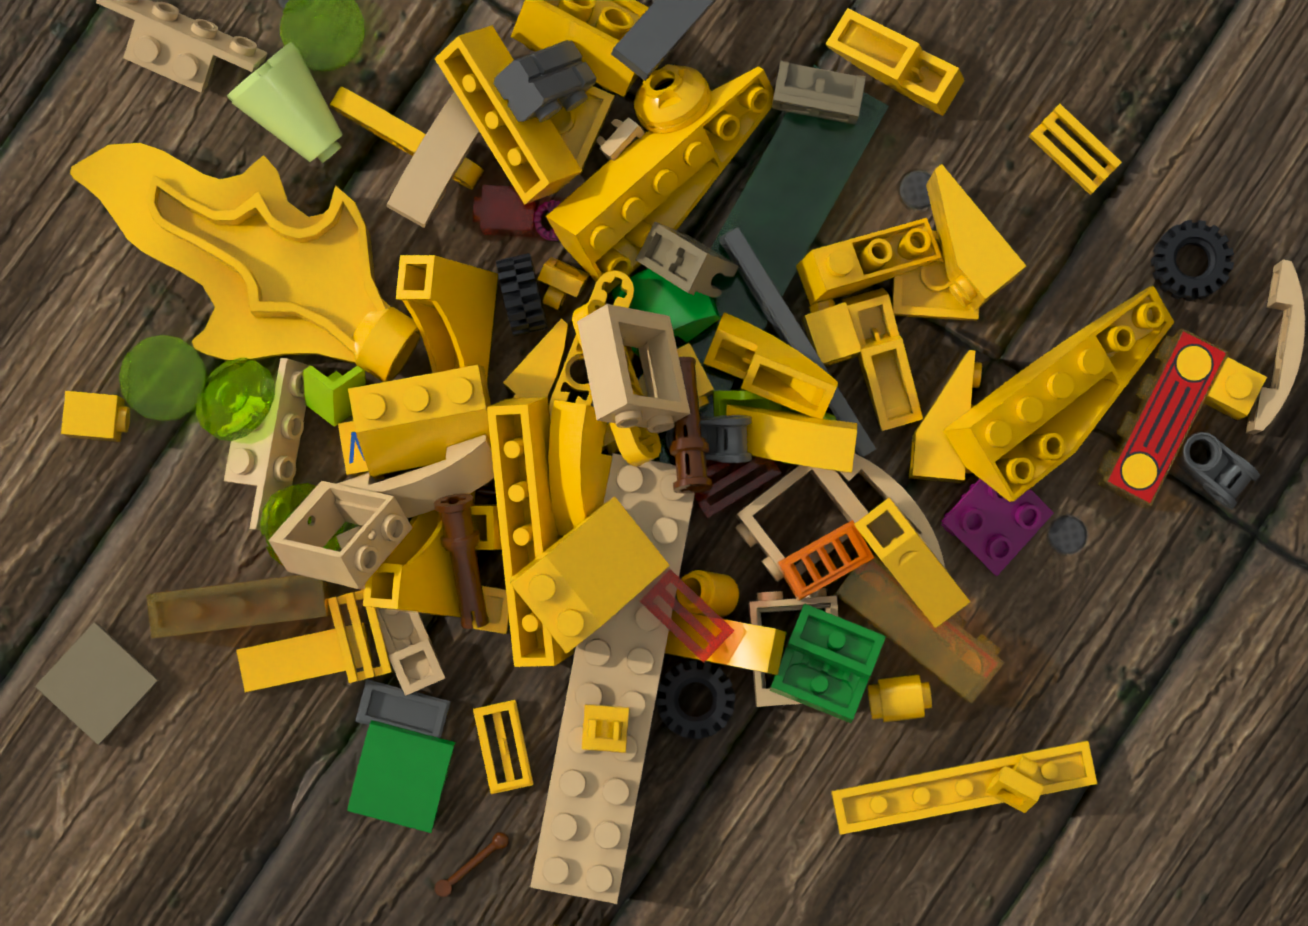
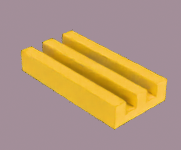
(1086, 137)
(369, 672)
(510, 783)

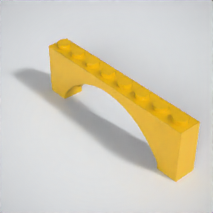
(455, 318)

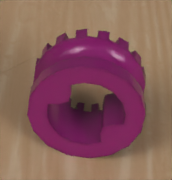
(542, 209)

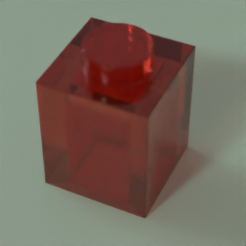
(503, 212)

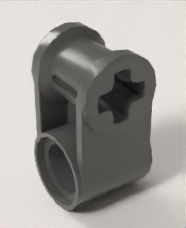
(725, 437)
(1222, 472)

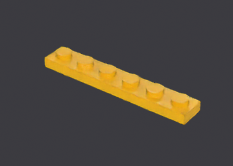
(955, 788)

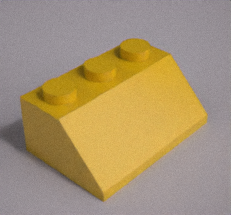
(592, 27)
(418, 417)

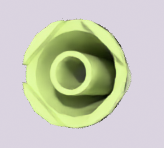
(289, 105)

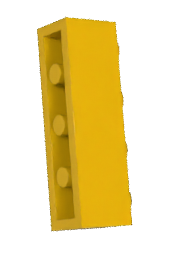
(527, 151)

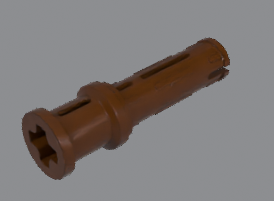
(689, 445)
(460, 540)

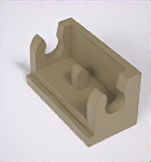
(818, 92)
(684, 260)

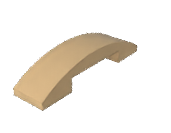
(434, 163)
(1287, 296)
(464, 471)
(888, 487)
(406, 642)

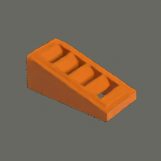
(794, 578)

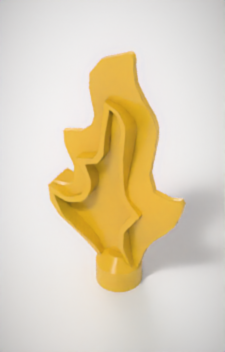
(268, 268)

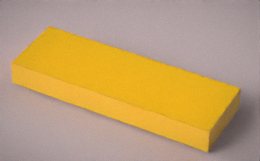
(296, 659)

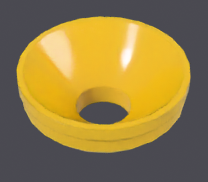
(674, 106)

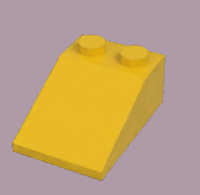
(972, 249)
(589, 574)

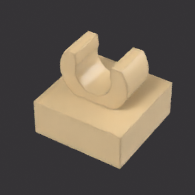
(625, 134)

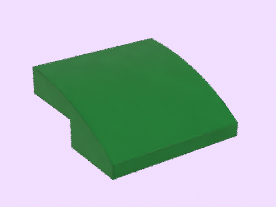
(687, 312)
(827, 663)
(401, 776)

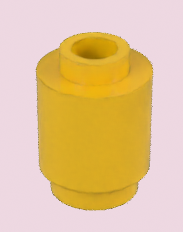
(715, 589)
(899, 698)

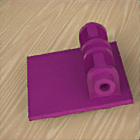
(993, 525)

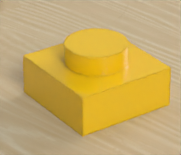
(496, 610)

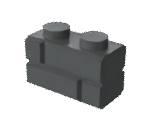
(545, 82)

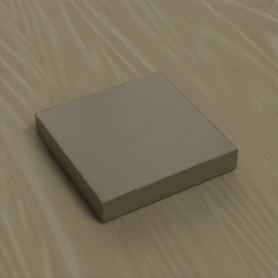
(97, 683)

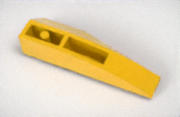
(657, 180)
(1058, 399)

